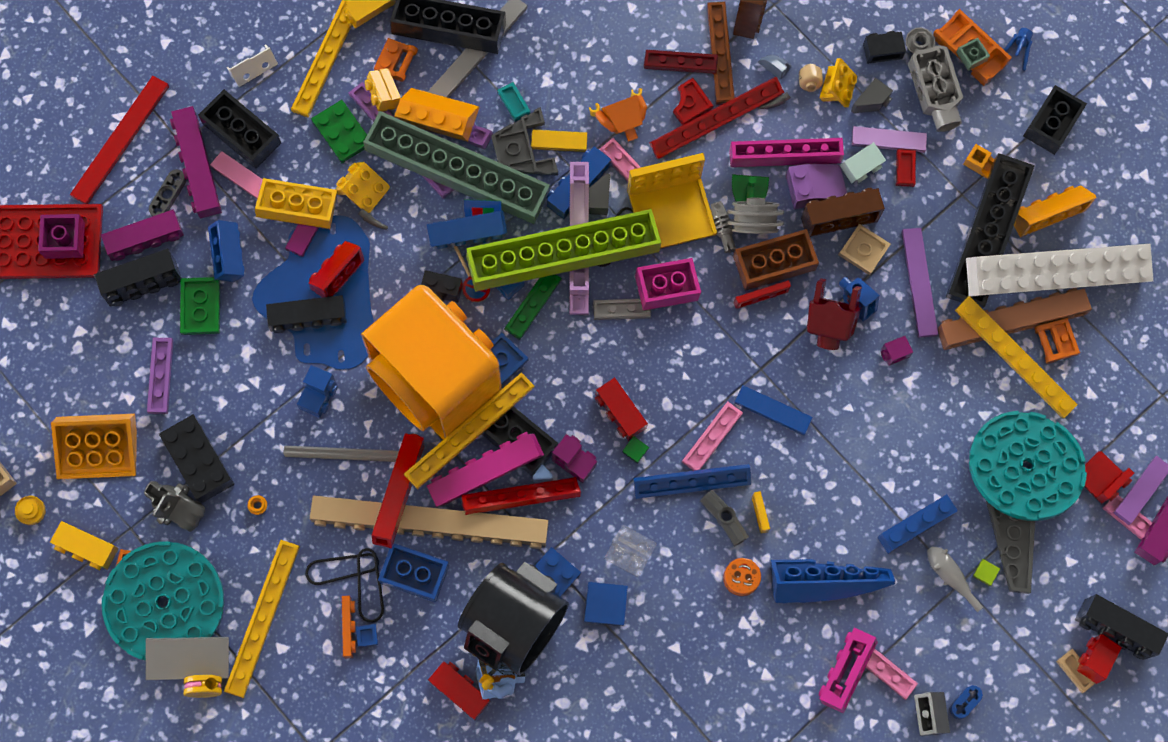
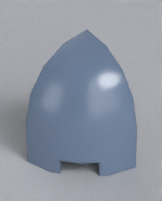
(775, 65)

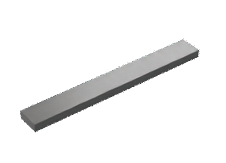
(471, 58)

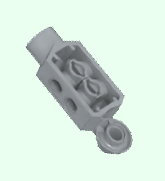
(934, 79)

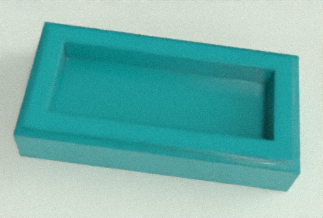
(513, 101)

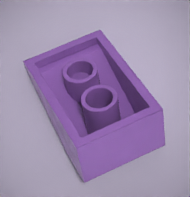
(814, 182)

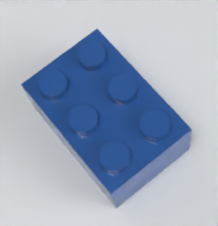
(413, 572)

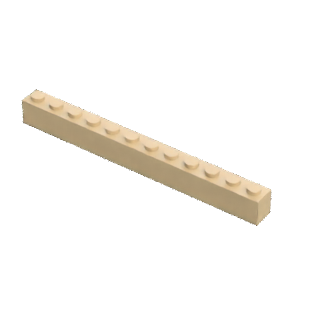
(433, 522)

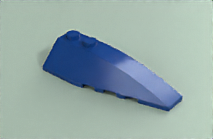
(814, 582)

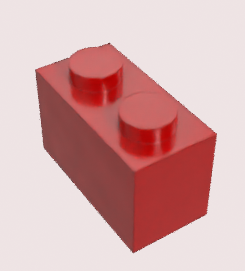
(1098, 658)

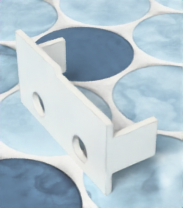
(252, 66)

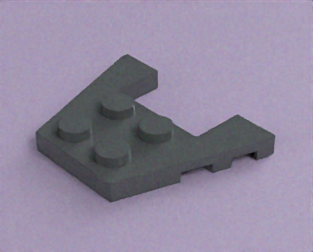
(515, 150)

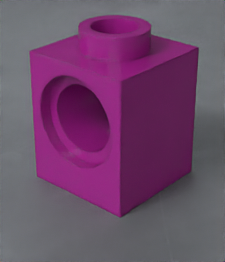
(896, 350)

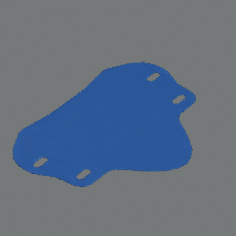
(291, 282)

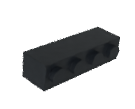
(306, 313)

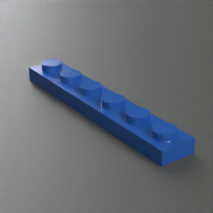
(692, 481)

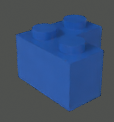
(318, 389)

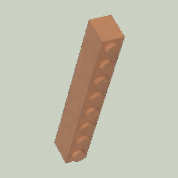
(1018, 317)

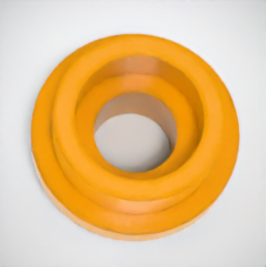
(253, 500)

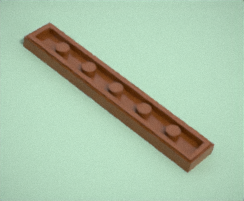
(720, 45)

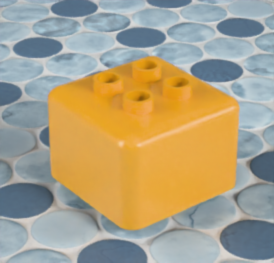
(431, 361)

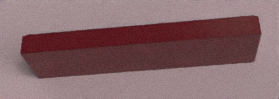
(681, 61)

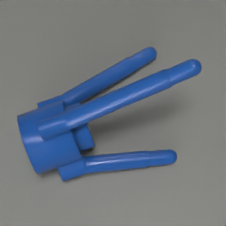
(1022, 39)

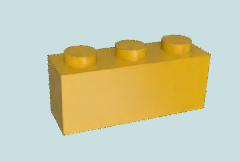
(83, 546)

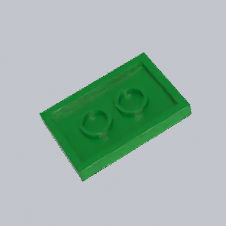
(340, 131)
(199, 306)

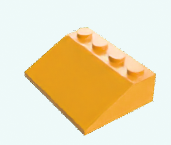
(95, 446)

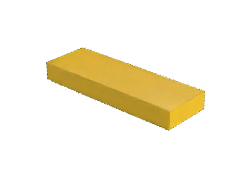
(559, 140)

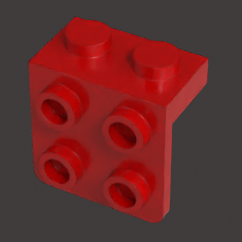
(1105, 477)

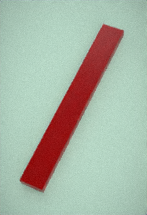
(716, 117)
(119, 140)

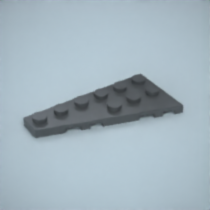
(1015, 548)

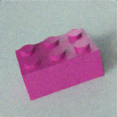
(667, 284)

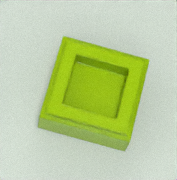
(986, 572)

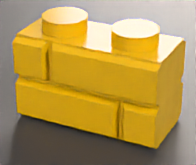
(382, 90)

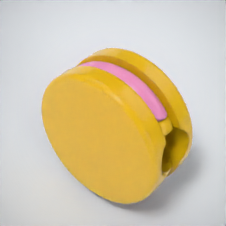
(202, 686)

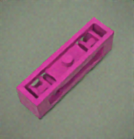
(861, 640)

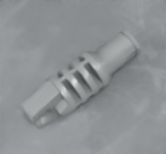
(724, 230)

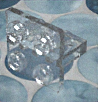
(630, 551)

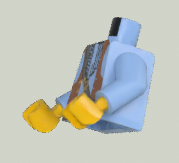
(496, 683)

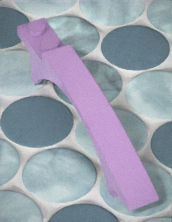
(578, 215)

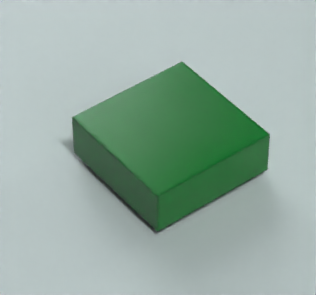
(635, 449)

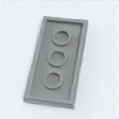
(186, 657)

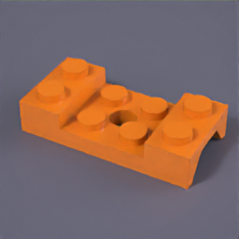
(961, 30)

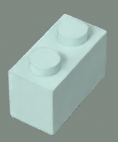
(862, 163)

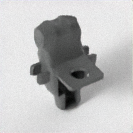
(174, 505)

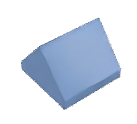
(542, 475)

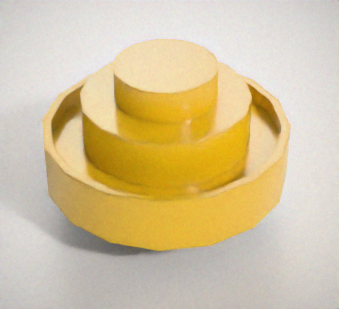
(30, 510)

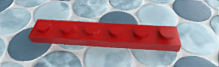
(520, 496)

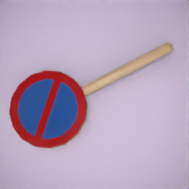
(468, 287)

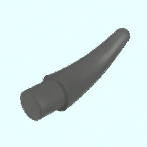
(777, 102)
(371, 220)

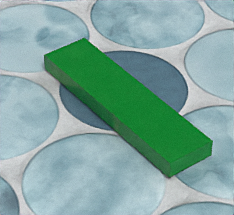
(532, 305)

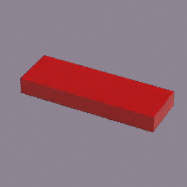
(762, 294)

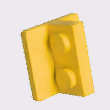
(839, 83)

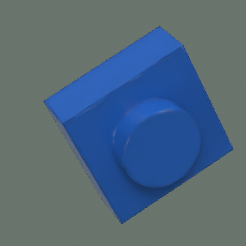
(367, 635)

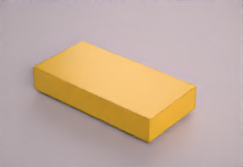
(760, 512)

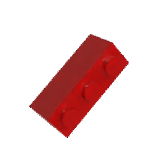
(620, 409)
(459, 689)

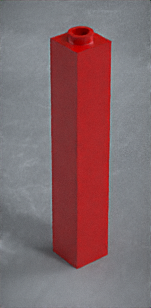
(397, 491)

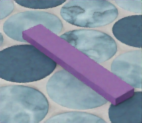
(919, 282)

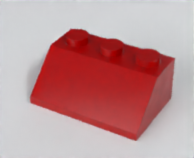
(336, 269)

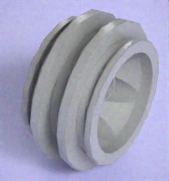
(755, 216)

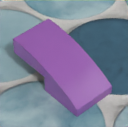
(479, 137)

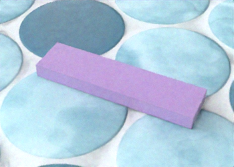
(889, 139)

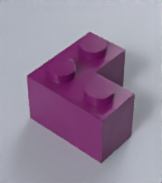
(573, 459)

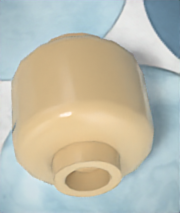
(810, 77)

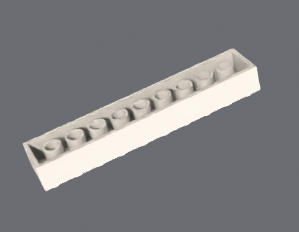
(1059, 269)

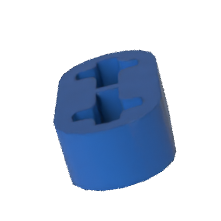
(962, 699)

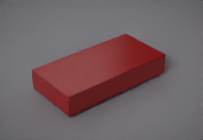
(905, 168)

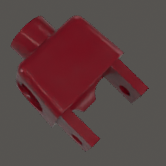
(832, 319)

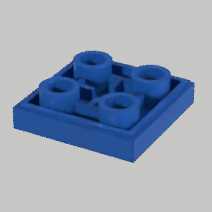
(606, 604)

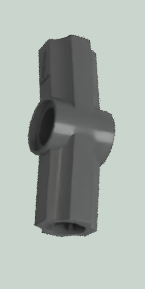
(732, 528)

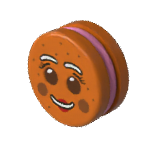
(742, 577)

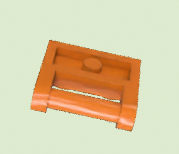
(391, 55)
(1062, 337)

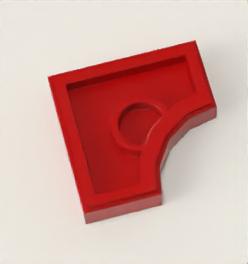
(692, 102)

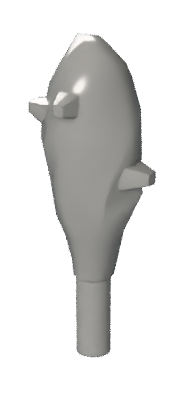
(951, 574)

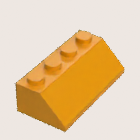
(437, 113)
(1053, 209)

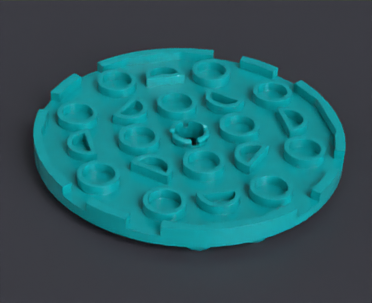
(1021, 492)
(156, 571)

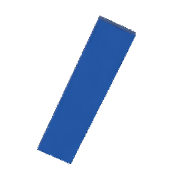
(773, 410)

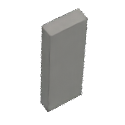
(619, 309)

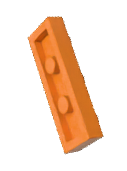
(348, 627)

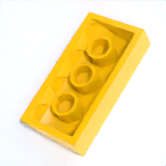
(296, 203)

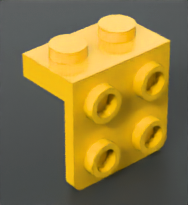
(362, 186)

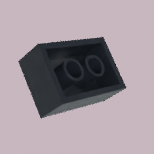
(1054, 119)

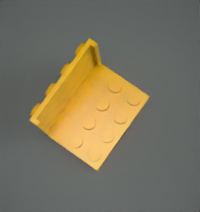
(676, 199)

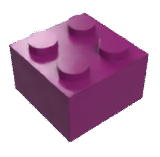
(61, 236)

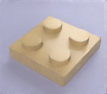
(864, 249)

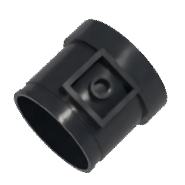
(512, 617)

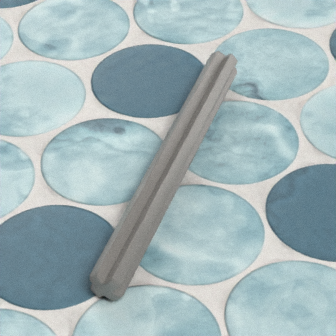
(340, 453)

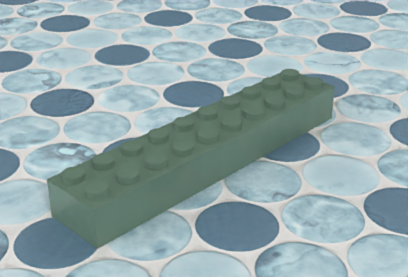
(456, 166)

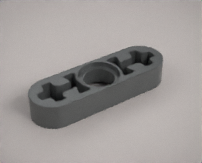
(164, 187)

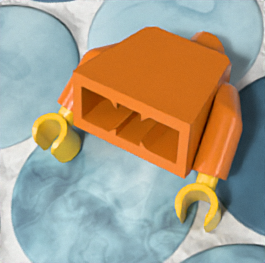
(623, 115)

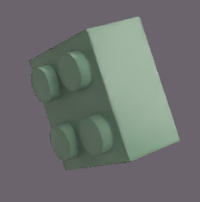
(973, 54)

